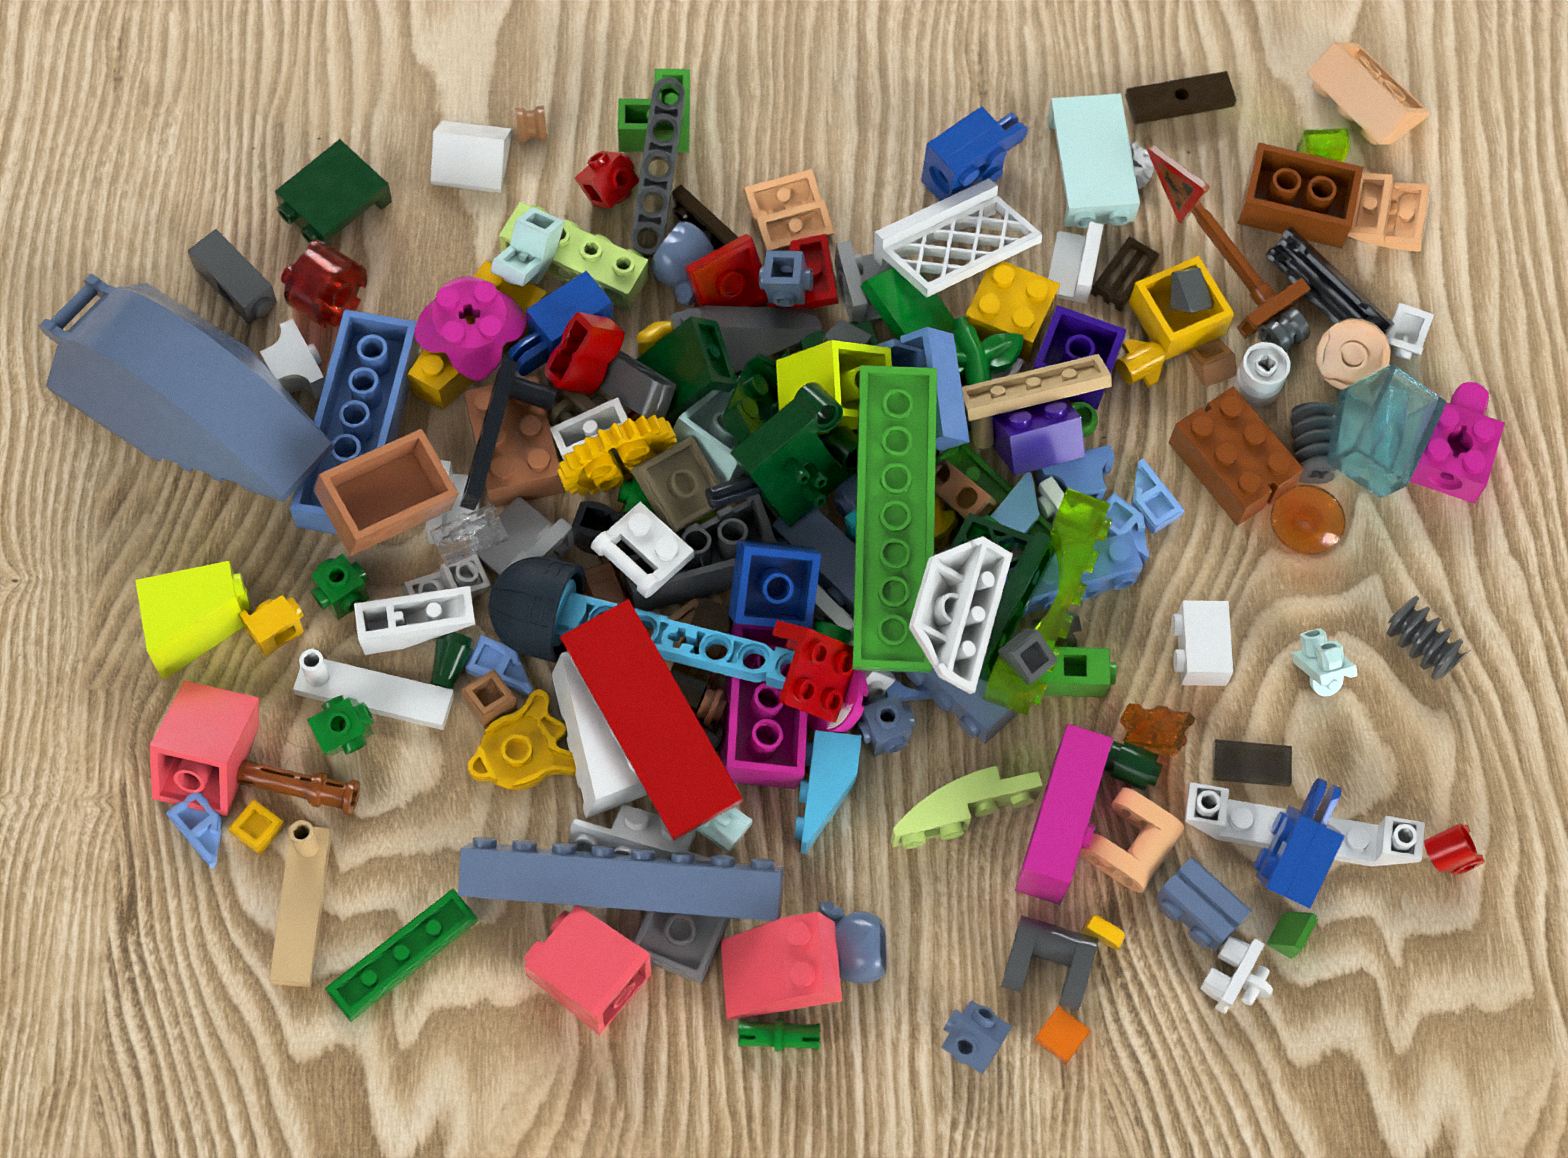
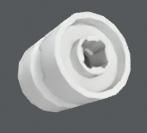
(1262, 374)

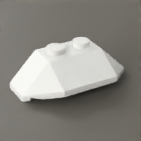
(959, 608)

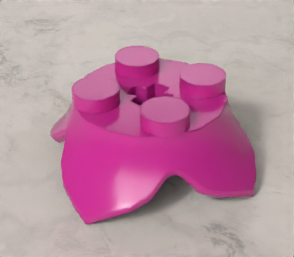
(470, 347)

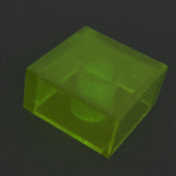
(1325, 143)

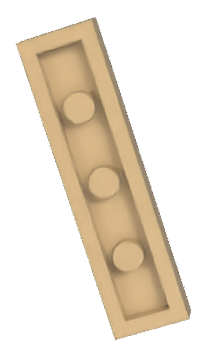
(1029, 389)
(300, 905)

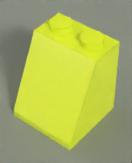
(835, 368)
(190, 613)

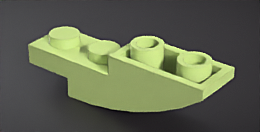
(949, 807)

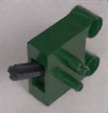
(788, 459)

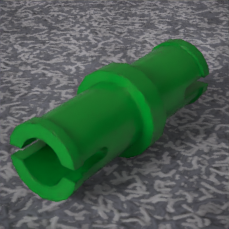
(779, 1035)

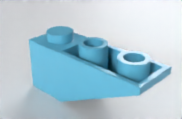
(832, 776)

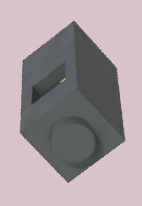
(232, 276)

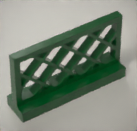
(1021, 583)

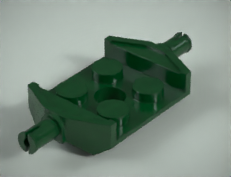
(753, 397)

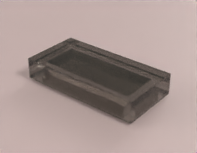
(1252, 763)

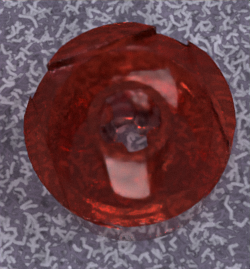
(323, 284)

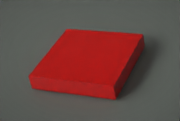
(728, 276)

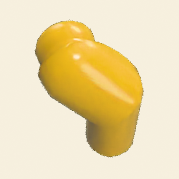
(652, 334)

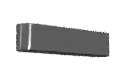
(658, 150)

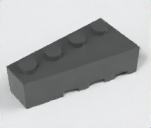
(714, 555)

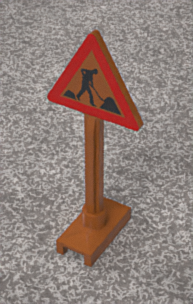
(1185, 196)

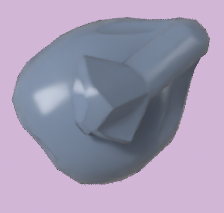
(680, 248)
(859, 944)

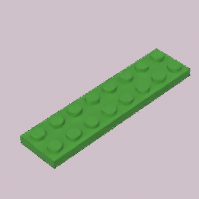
(893, 513)

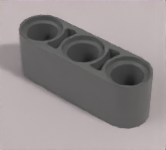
(638, 386)

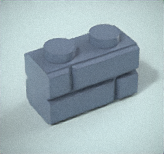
(1202, 905)

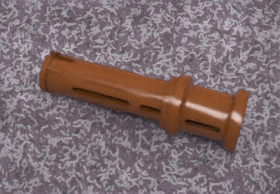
(316, 789)

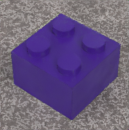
(1076, 337)
(1038, 436)

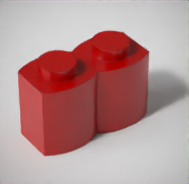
(584, 353)

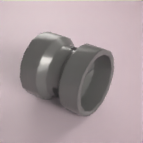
(1287, 329)

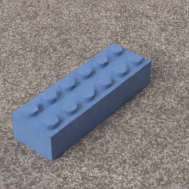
(359, 399)

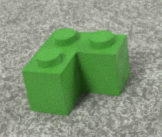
(634, 115)

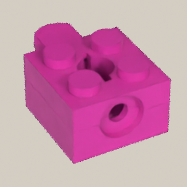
(1461, 446)

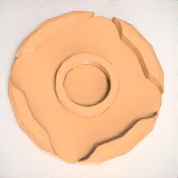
(1352, 352)

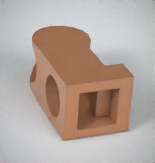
(962, 492)

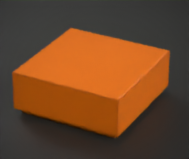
(1062, 1035)

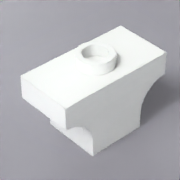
(294, 361)

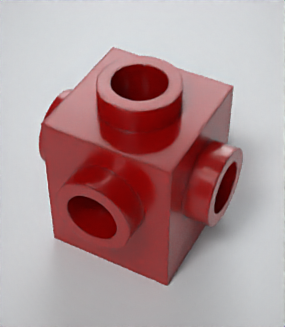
(608, 178)

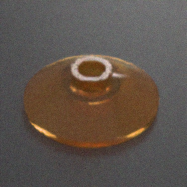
(1309, 505)

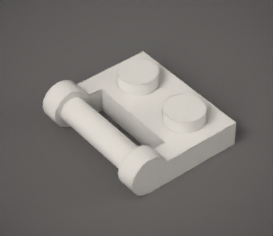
(649, 540)

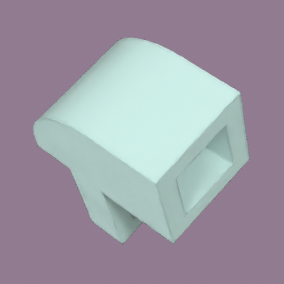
(531, 248)

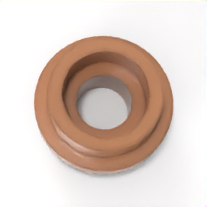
(711, 706)

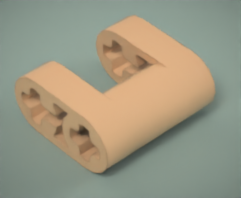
(1148, 851)

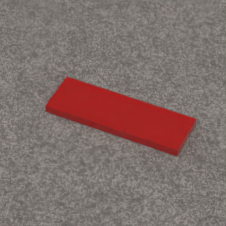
(651, 719)

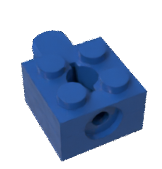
(970, 152)
(550, 317)
(1301, 847)

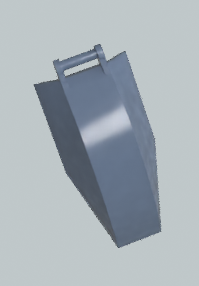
(181, 389)

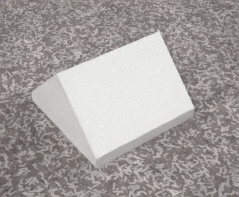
(470, 156)

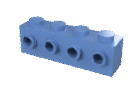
(1115, 569)

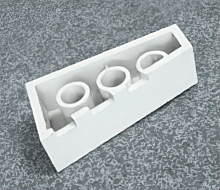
(600, 762)

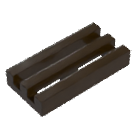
(1110, 295)

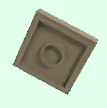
(677, 484)

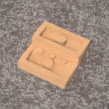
(788, 210)
(1390, 212)

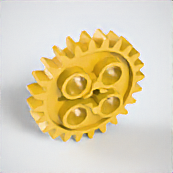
(594, 465)

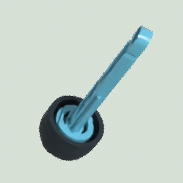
(545, 598)

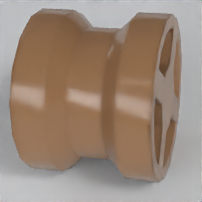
(531, 124)

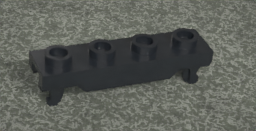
(1328, 287)

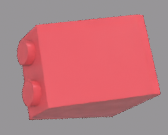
(203, 746)
(588, 967)

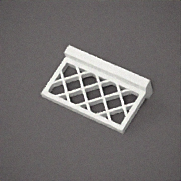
(944, 223)

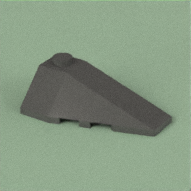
(755, 329)

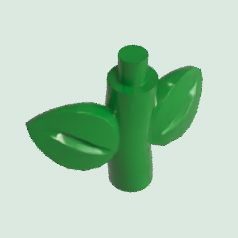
(980, 358)

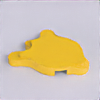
(523, 747)

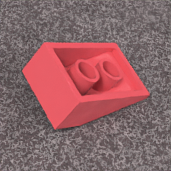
(781, 966)

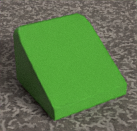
(1292, 932)

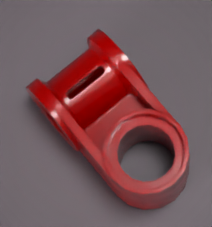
(1453, 850)

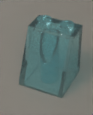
(1383, 429)

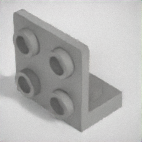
(852, 273)
(529, 536)

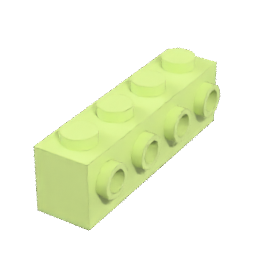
(614, 269)

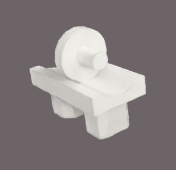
(1226, 989)

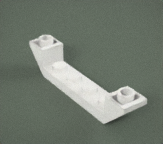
(1250, 824)

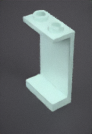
(1095, 159)

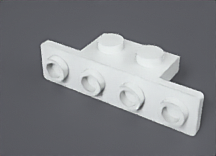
(631, 831)

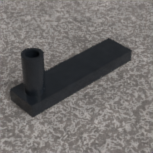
(505, 386)

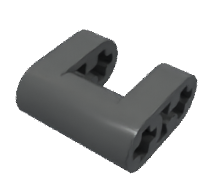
(1054, 945)

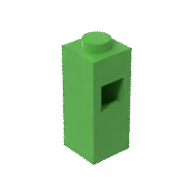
(1081, 673)

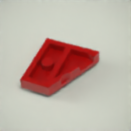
(819, 259)

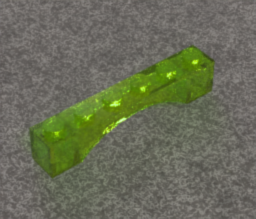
(1074, 535)

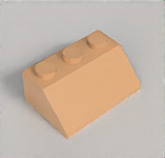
(1366, 93)

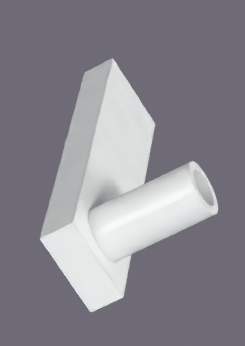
(381, 692)

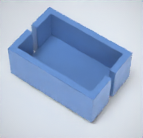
(938, 353)

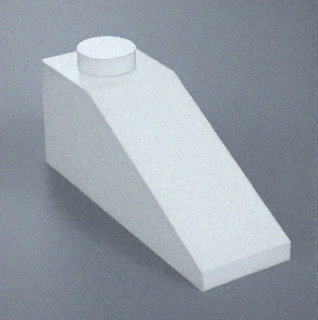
(412, 619)

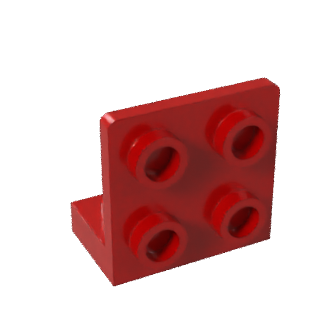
(817, 671)

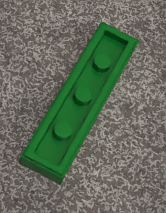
(401, 955)

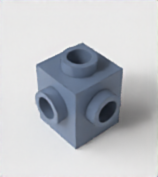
(785, 278)
(884, 736)
(975, 1036)

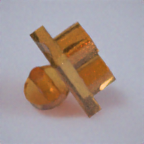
(1156, 728)

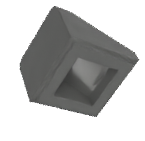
(1189, 291)
(847, 332)
(1028, 655)

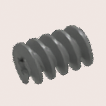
(1312, 434)
(1426, 639)

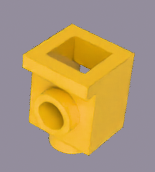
(273, 623)

